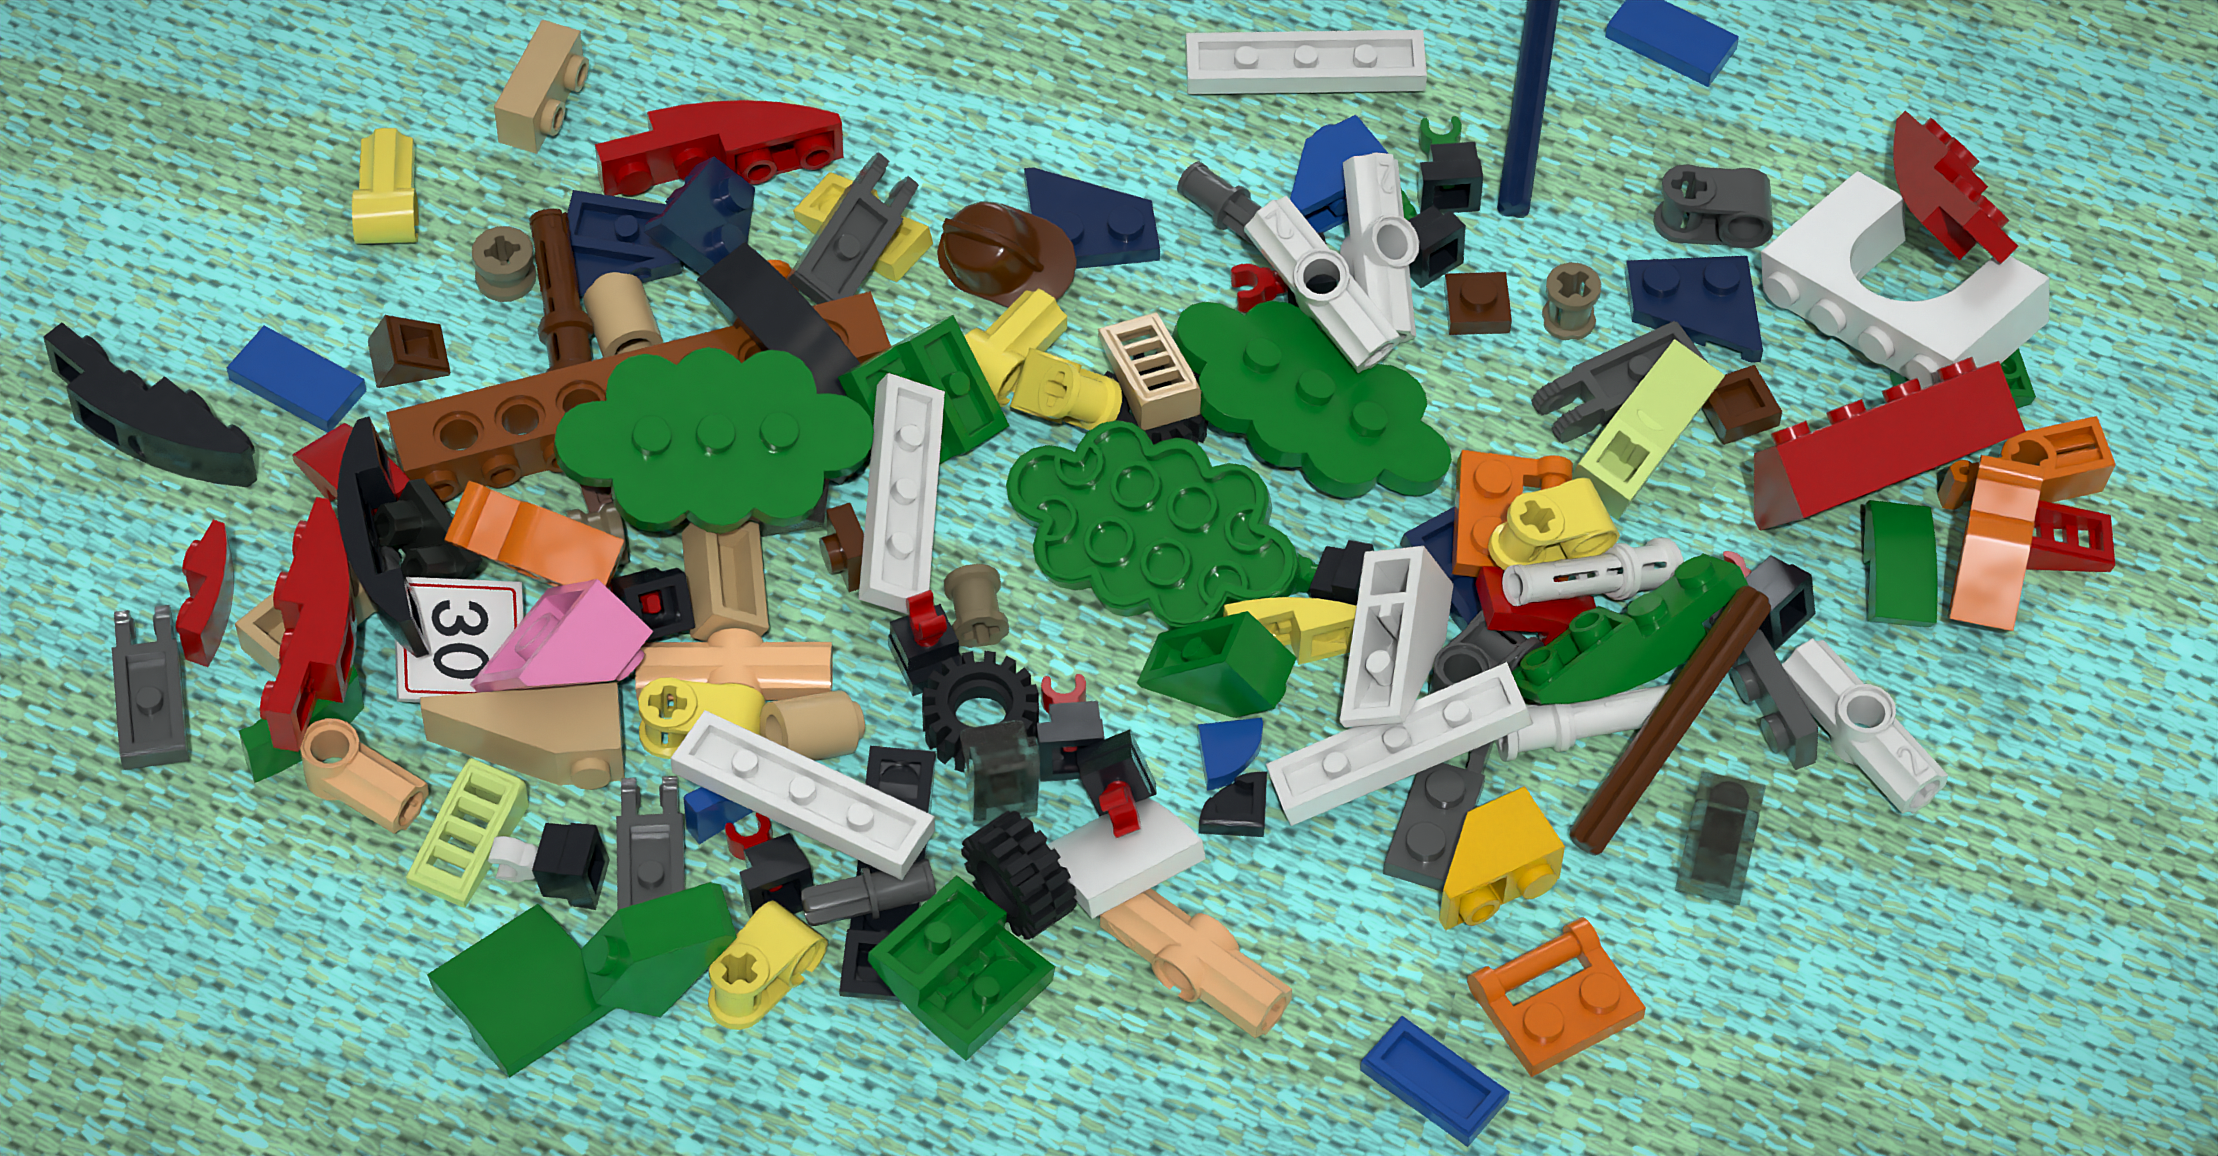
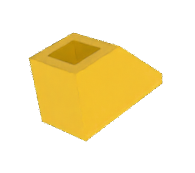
(1500, 855)

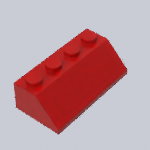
(1882, 444)

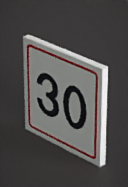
(462, 630)

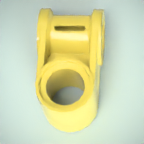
(1065, 392)
(1554, 526)
(729, 701)
(762, 966)

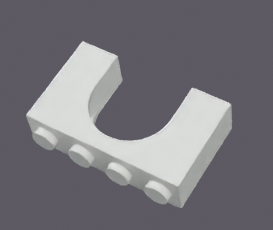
(1825, 254)

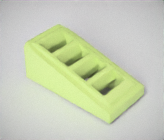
(483, 794)

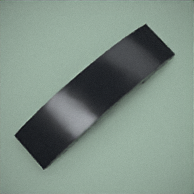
(777, 316)
(362, 486)
(909, 778)

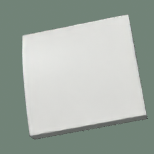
(1117, 869)

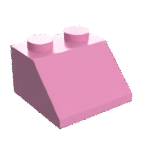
(568, 639)

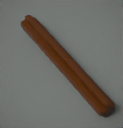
(1670, 720)

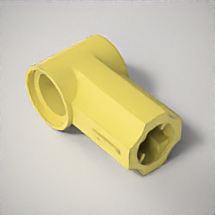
(386, 197)
(1002, 349)

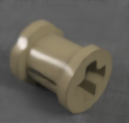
(1564, 292)
(976, 605)

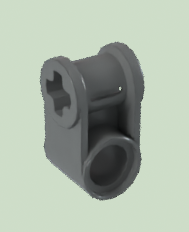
(1720, 205)
(1478, 651)

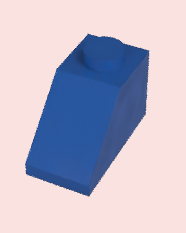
(1320, 180)

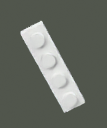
(1305, 61)
(901, 492)
(1382, 754)
(803, 794)

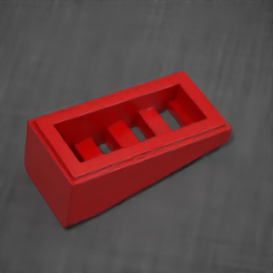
(2068, 555)

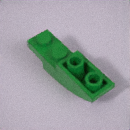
(1617, 652)

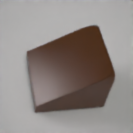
(407, 351)

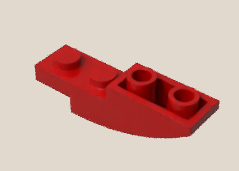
(745, 135)
(1944, 191)
(318, 626)

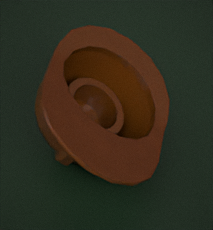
(1004, 252)

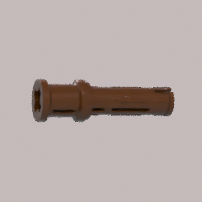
(564, 326)

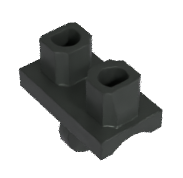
(419, 527)

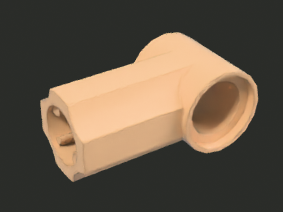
(361, 778)

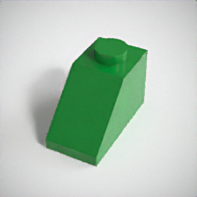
(1220, 666)
(658, 949)

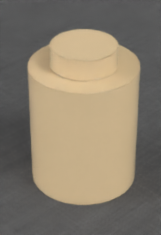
(621, 314)
(814, 724)

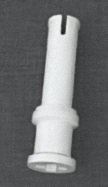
(1536, 583)
(1564, 723)

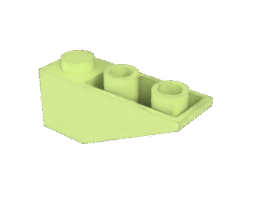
(1647, 426)

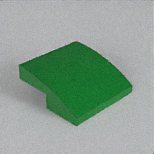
(944, 361)
(960, 967)
(520, 990)

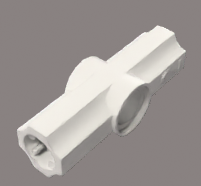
(1380, 238)
(1345, 312)
(1885, 749)

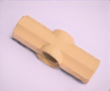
(742, 658)
(1199, 960)

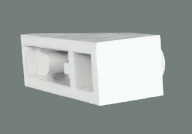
(1395, 634)

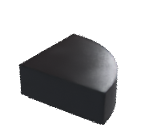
(1237, 808)

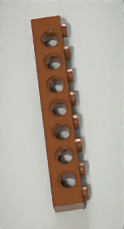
(491, 417)

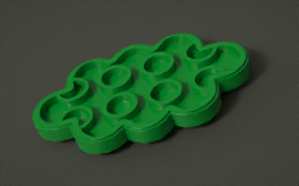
(1307, 403)
(713, 440)
(1151, 525)

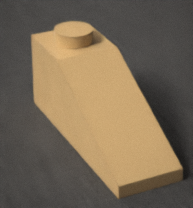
(543, 732)

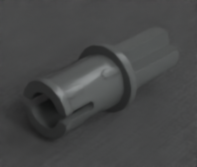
(1227, 204)
(867, 894)

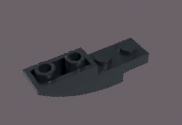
(150, 424)

